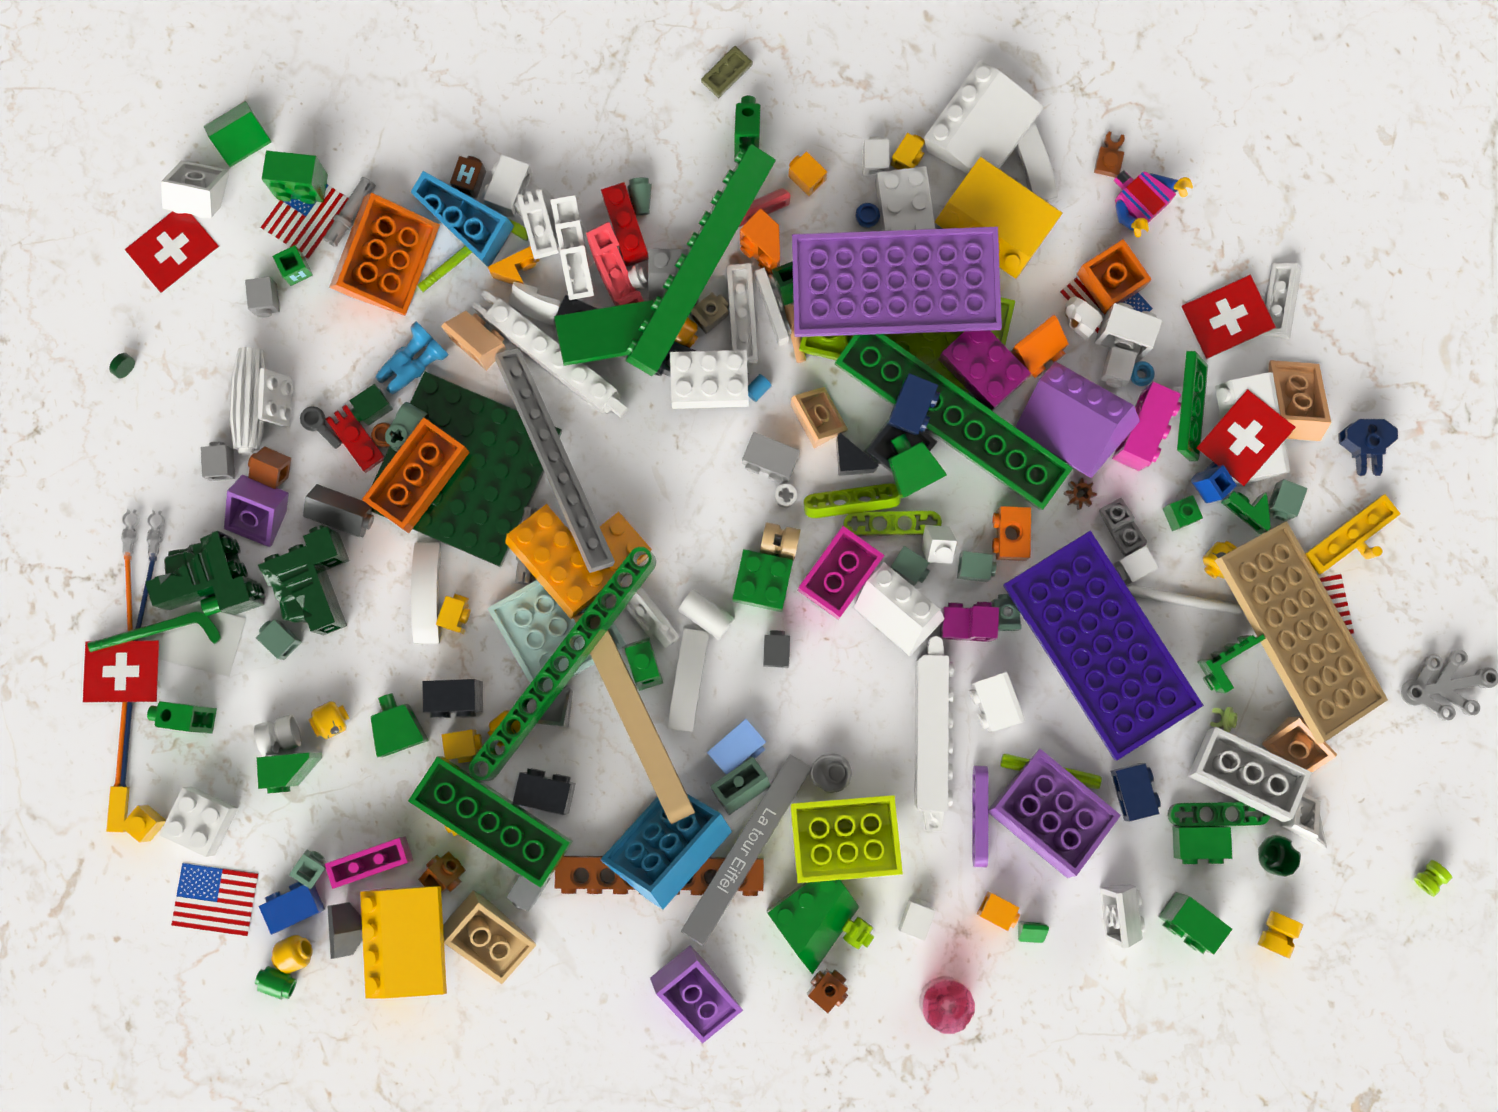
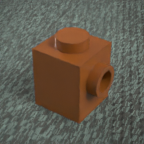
(269, 467)

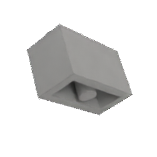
(770, 457)

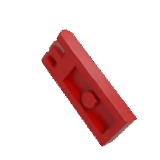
(356, 439)

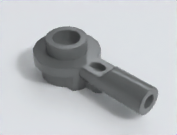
(314, 420)

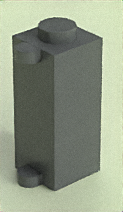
(338, 510)

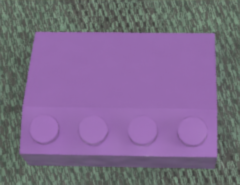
(1076, 419)
(1054, 814)

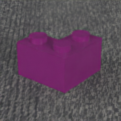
(970, 624)

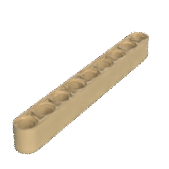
(640, 727)

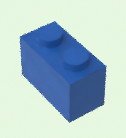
(290, 908)

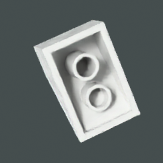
(1121, 914)

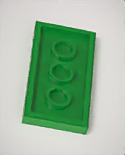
(600, 332)
(1192, 406)

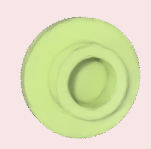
(1228, 719)

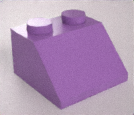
(255, 510)

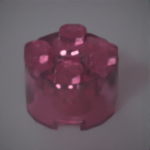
(959, 1012)

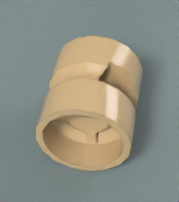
(788, 543)

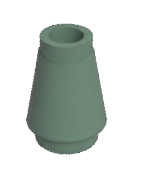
(640, 195)

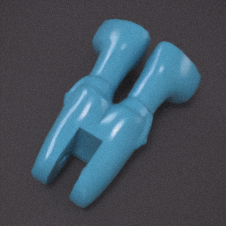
(402, 361)

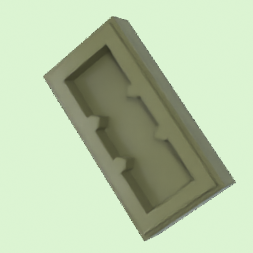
(727, 72)

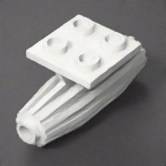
(256, 398)

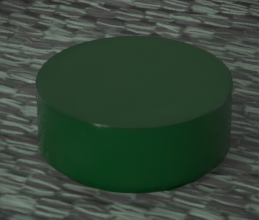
(121, 365)

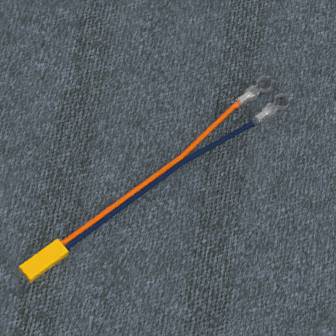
(120, 795)

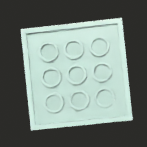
(535, 629)

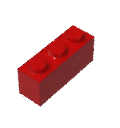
(624, 224)

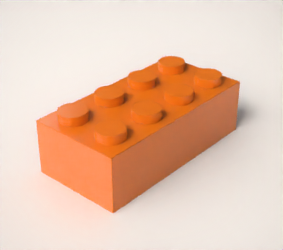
(416, 475)

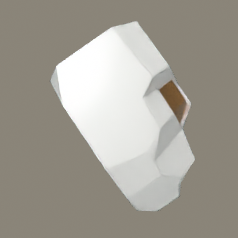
(1082, 317)

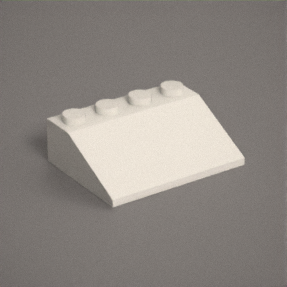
(982, 120)

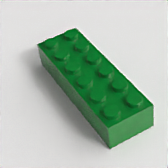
(490, 821)

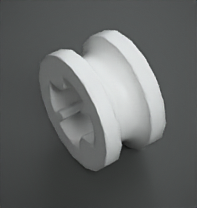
(791, 490)

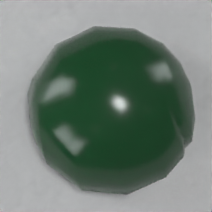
(1278, 856)

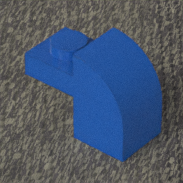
(1213, 483)

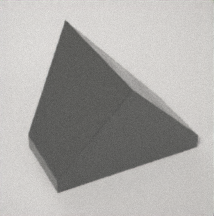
(559, 711)
(344, 929)

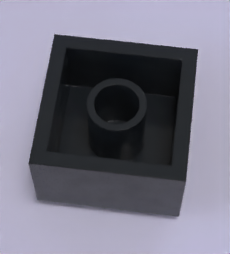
(882, 448)
(452, 696)
(544, 792)

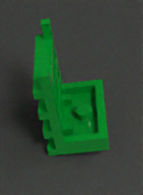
(1215, 676)

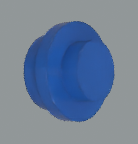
(867, 215)

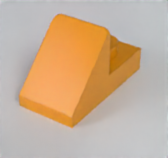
(507, 269)

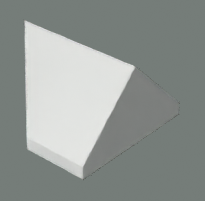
(1307, 821)

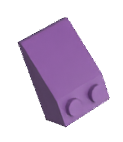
(695, 994)

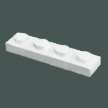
(742, 310)

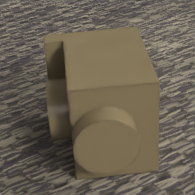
(708, 320)

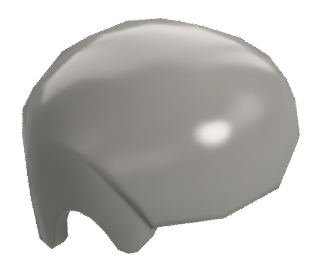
(831, 773)

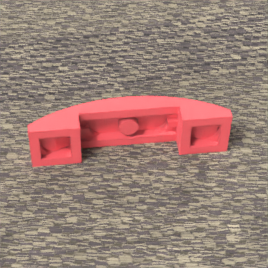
(611, 266)

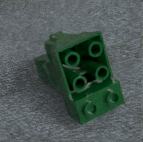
(203, 572)
(303, 583)

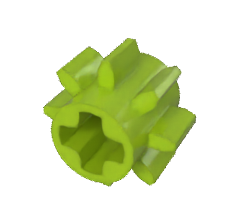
(858, 933)

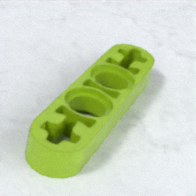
(852, 504)
(892, 522)

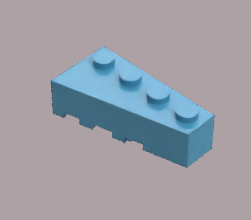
(470, 221)

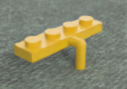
(1353, 535)

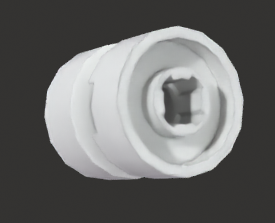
(281, 734)

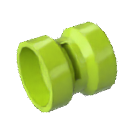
(1432, 878)

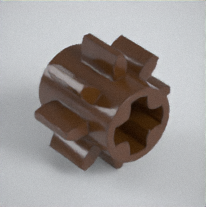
(1086, 496)

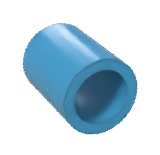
(758, 387)

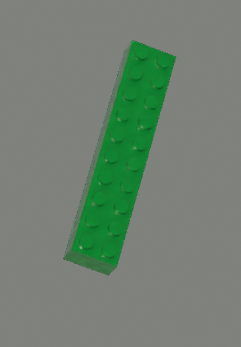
(959, 419)

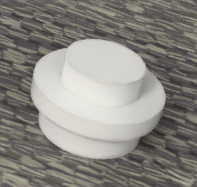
(638, 277)

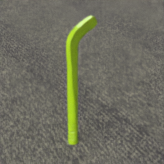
(458, 257)

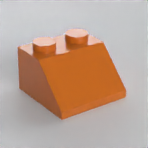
(1041, 346)

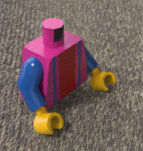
(1145, 198)

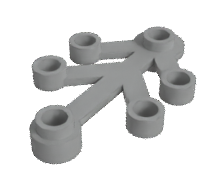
(1444, 686)

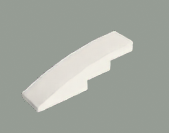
(572, 247)
(688, 680)

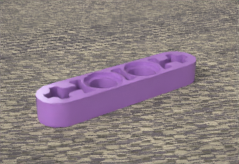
(980, 816)

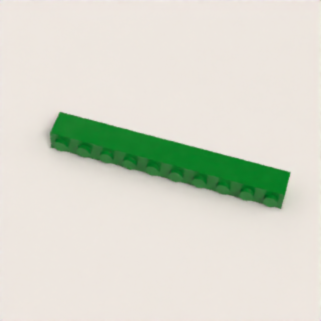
(700, 260)

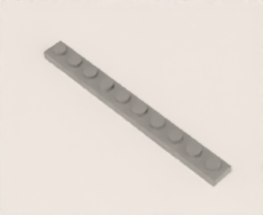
(554, 460)

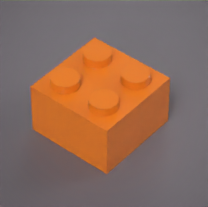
(1113, 276)

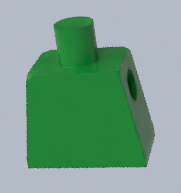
(746, 124)
(913, 466)
(643, 664)
(182, 717)
(395, 727)

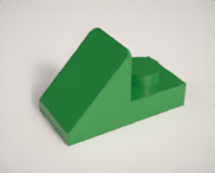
(1254, 515)

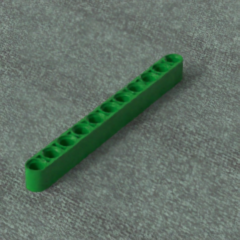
(551, 668)

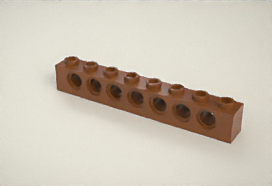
(568, 883)

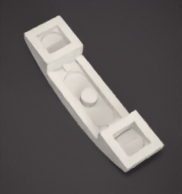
(1037, 164)
(425, 592)

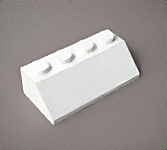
(1264, 388)

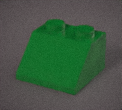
(282, 771)

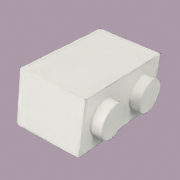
(508, 180)

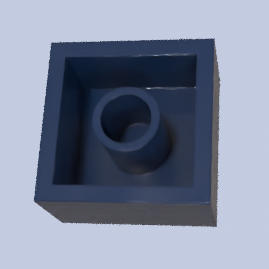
(912, 405)

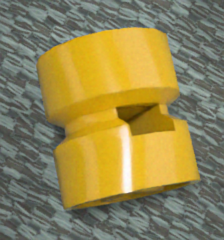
(1280, 934)

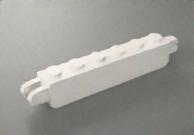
(548, 355)
(932, 734)

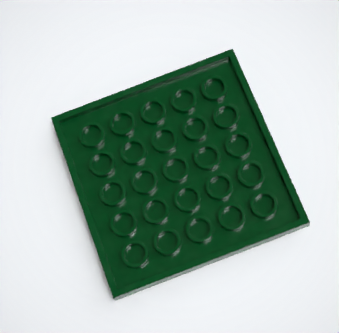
(492, 482)

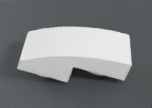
(532, 304)

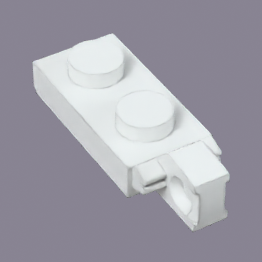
(651, 618)

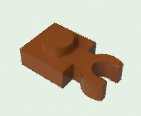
(1110, 159)

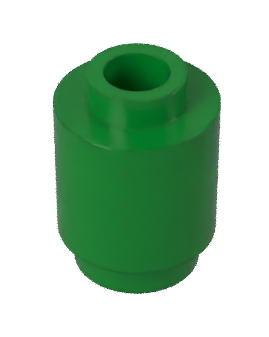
(275, 983)

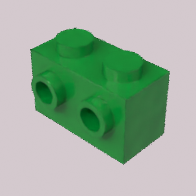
(1202, 843)

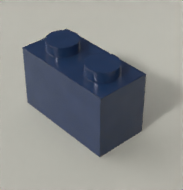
(1136, 792)

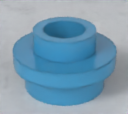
(1147, 369)

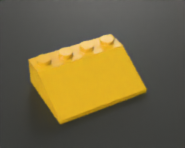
(997, 200)
(403, 942)

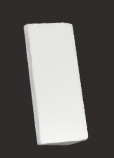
(1282, 297)

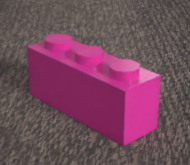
(369, 862)

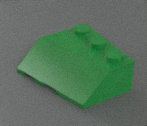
(813, 918)

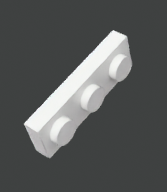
(773, 306)

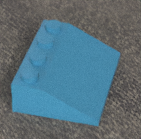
(664, 856)

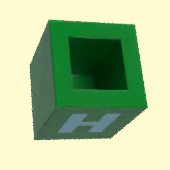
(292, 265)

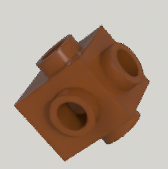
(443, 872)
(825, 999)

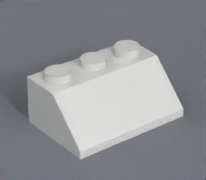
(898, 609)

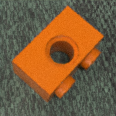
(1020, 520)

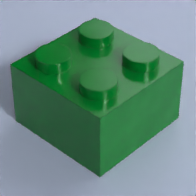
(294, 177)
(762, 580)
(1193, 921)

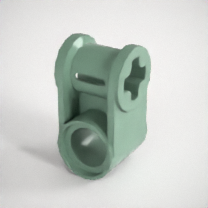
(403, 425)

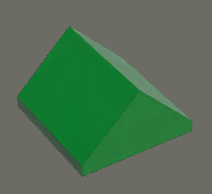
(237, 134)

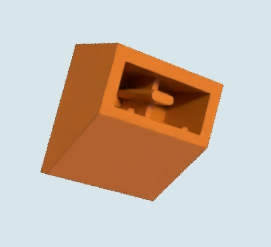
(761, 240)

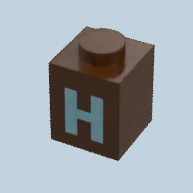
(468, 176)

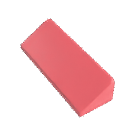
(768, 203)

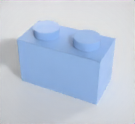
(737, 747)

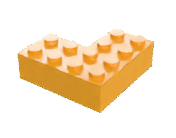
(555, 561)

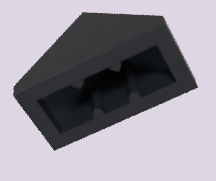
(852, 459)

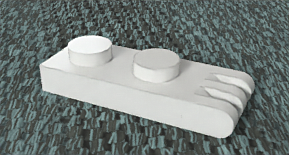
(538, 225)

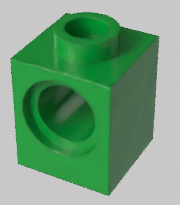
(1182, 513)

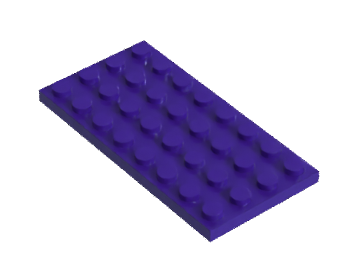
(1103, 645)

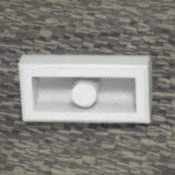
(705, 614)

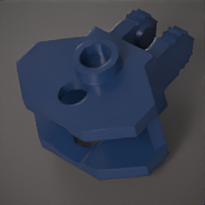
(1368, 440)

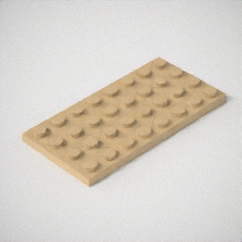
(1301, 631)

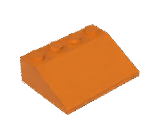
(384, 254)

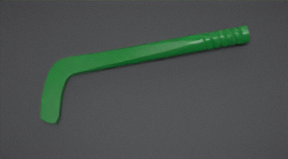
(187, 619)

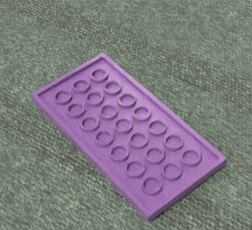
(896, 282)

